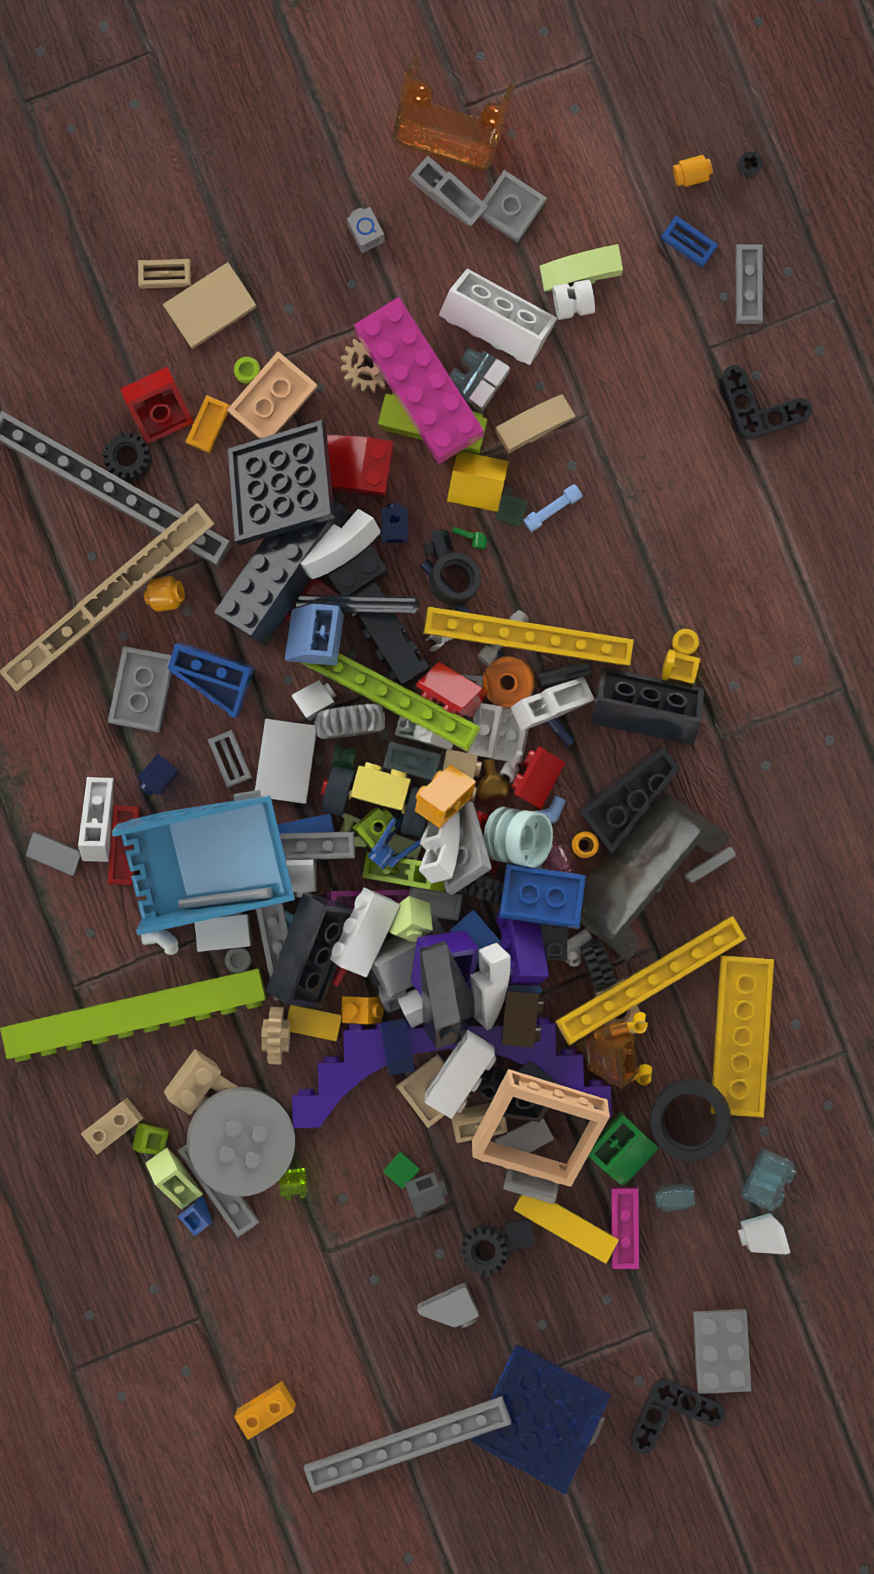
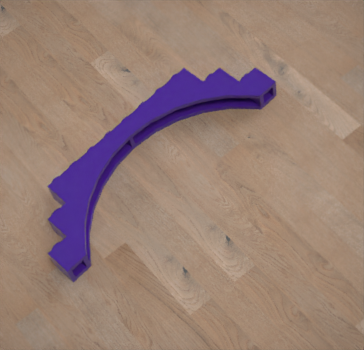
(366, 1054)

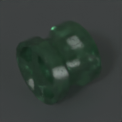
(344, 756)

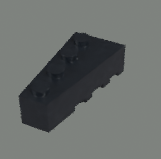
(625, 799)

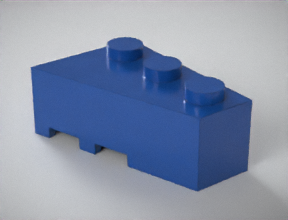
(213, 675)

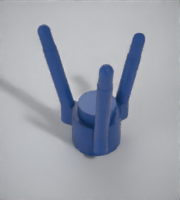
(382, 853)

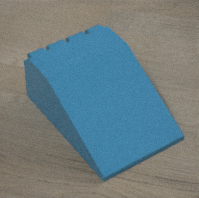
(204, 854)

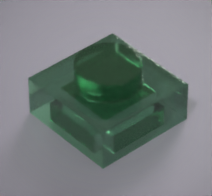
(511, 510)

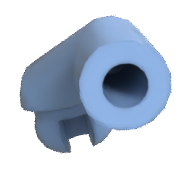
(554, 810)

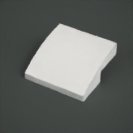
(499, 734)

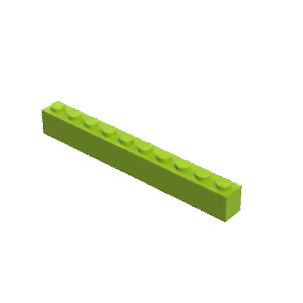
(134, 1013)

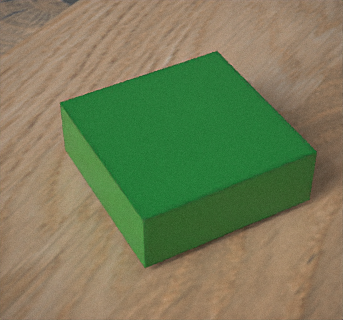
(401, 1169)

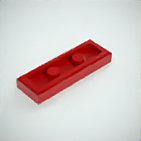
(118, 865)

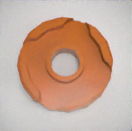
(518, 670)

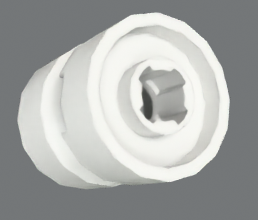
(573, 299)

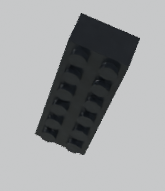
(274, 579)

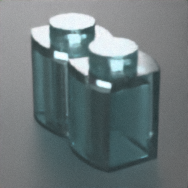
(768, 1179)

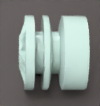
(518, 836)

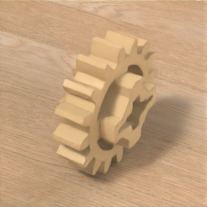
(360, 370)
(275, 1035)

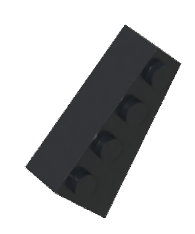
(391, 641)

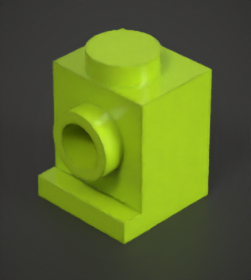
(365, 829)

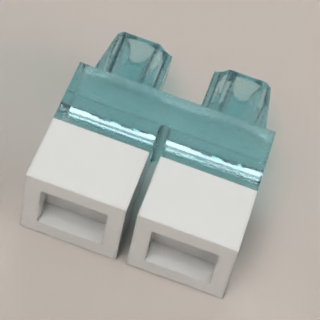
(481, 380)

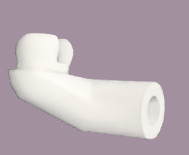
(163, 938)
(573, 947)

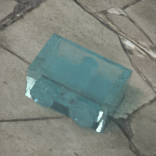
(412, 761)

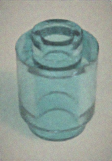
(674, 1197)

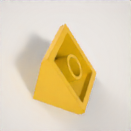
(477, 481)

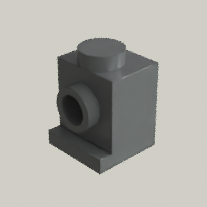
(426, 1193)

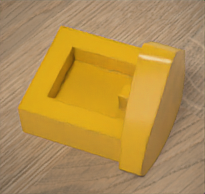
(680, 667)

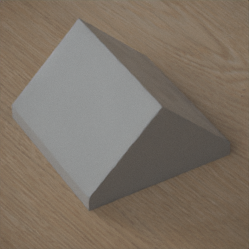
(394, 965)

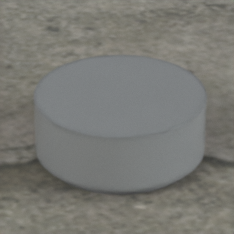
(238, 960)

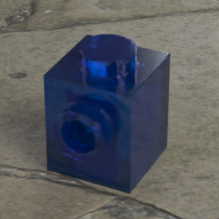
(394, 523)

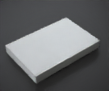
(286, 760)

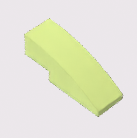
(590, 265)

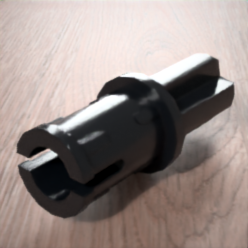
(564, 673)

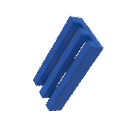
(683, 249)

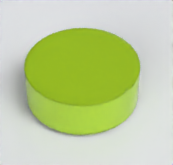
(246, 369)

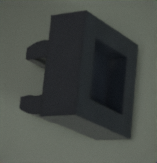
(440, 545)

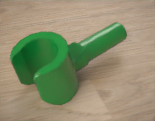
(479, 540)

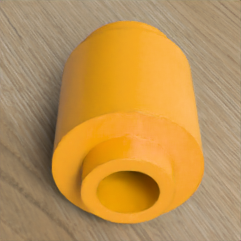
(692, 171)
(592, 841)

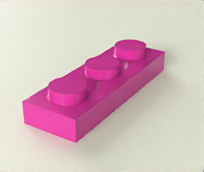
(625, 1227)

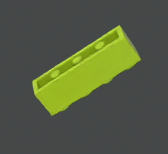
(396, 421)

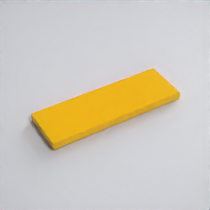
(743, 1033)

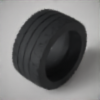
(675, 1148)

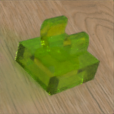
(293, 1183)

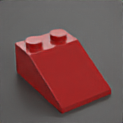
(360, 464)

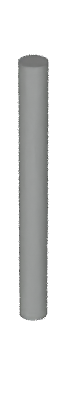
(225, 898)

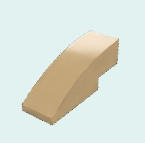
(534, 423)

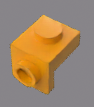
(362, 1010)

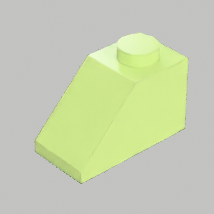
(412, 919)
(173, 1178)

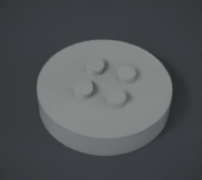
(240, 1141)

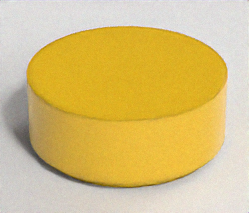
(685, 642)

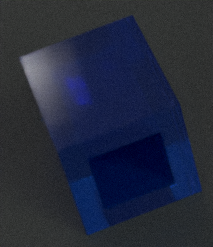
(158, 775)

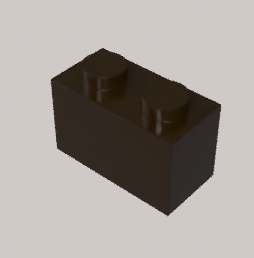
(521, 1018)

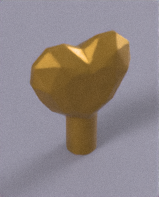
(492, 784)

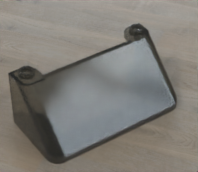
(640, 867)

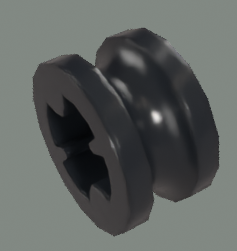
(752, 171)

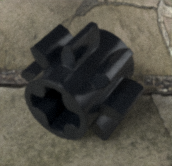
(490, 1082)

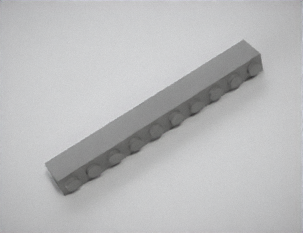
(104, 485)

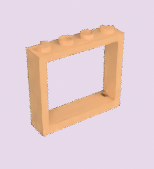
(551, 1096)

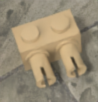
(194, 1081)

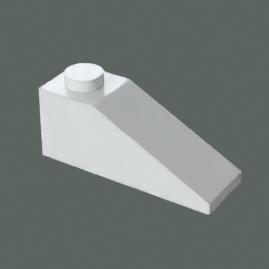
(96, 820)
(764, 1235)

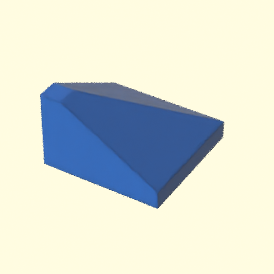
(196, 1216)

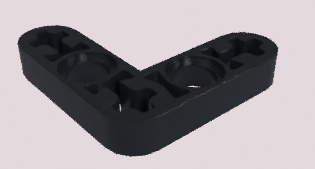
(760, 417)
(664, 1405)

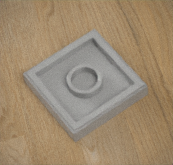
(512, 206)

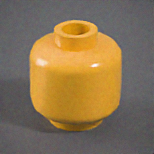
(164, 593)

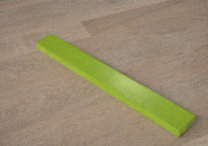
(400, 701)

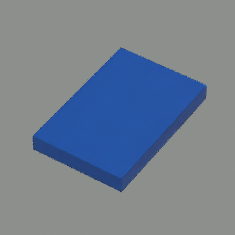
(542, 896)

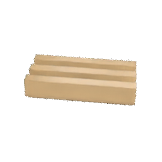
(164, 274)

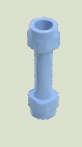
(570, 495)

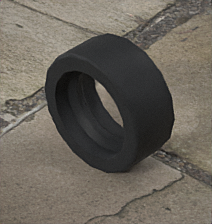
(468, 566)

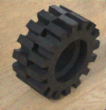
(116, 445)
(485, 889)
(597, 964)
(474, 1260)

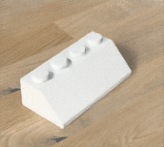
(497, 316)

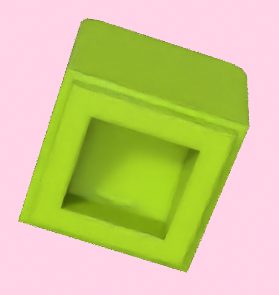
(150, 1139)

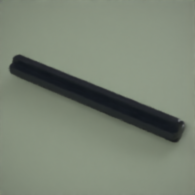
(363, 603)

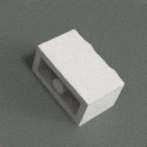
(224, 932)

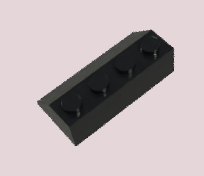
(648, 706)
(304, 962)

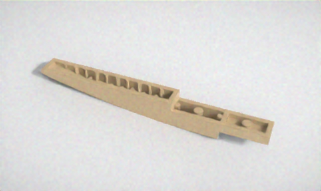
(107, 597)

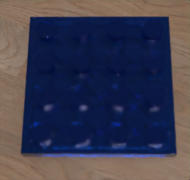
(549, 1416)

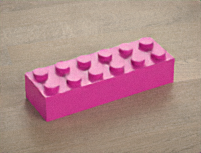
(418, 380)

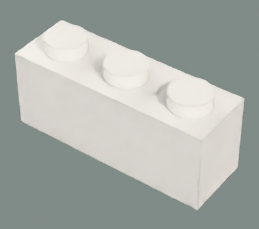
(364, 932)
(460, 1074)

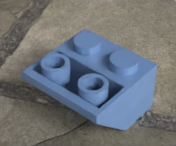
(315, 634)

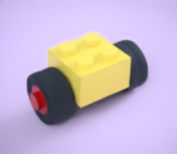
(375, 788)

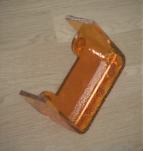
(445, 131)

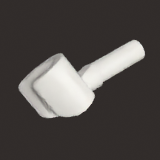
(439, 641)
(511, 768)

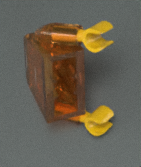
(613, 1054)

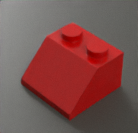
(156, 405)

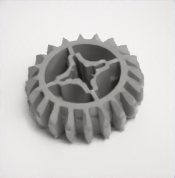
(349, 721)

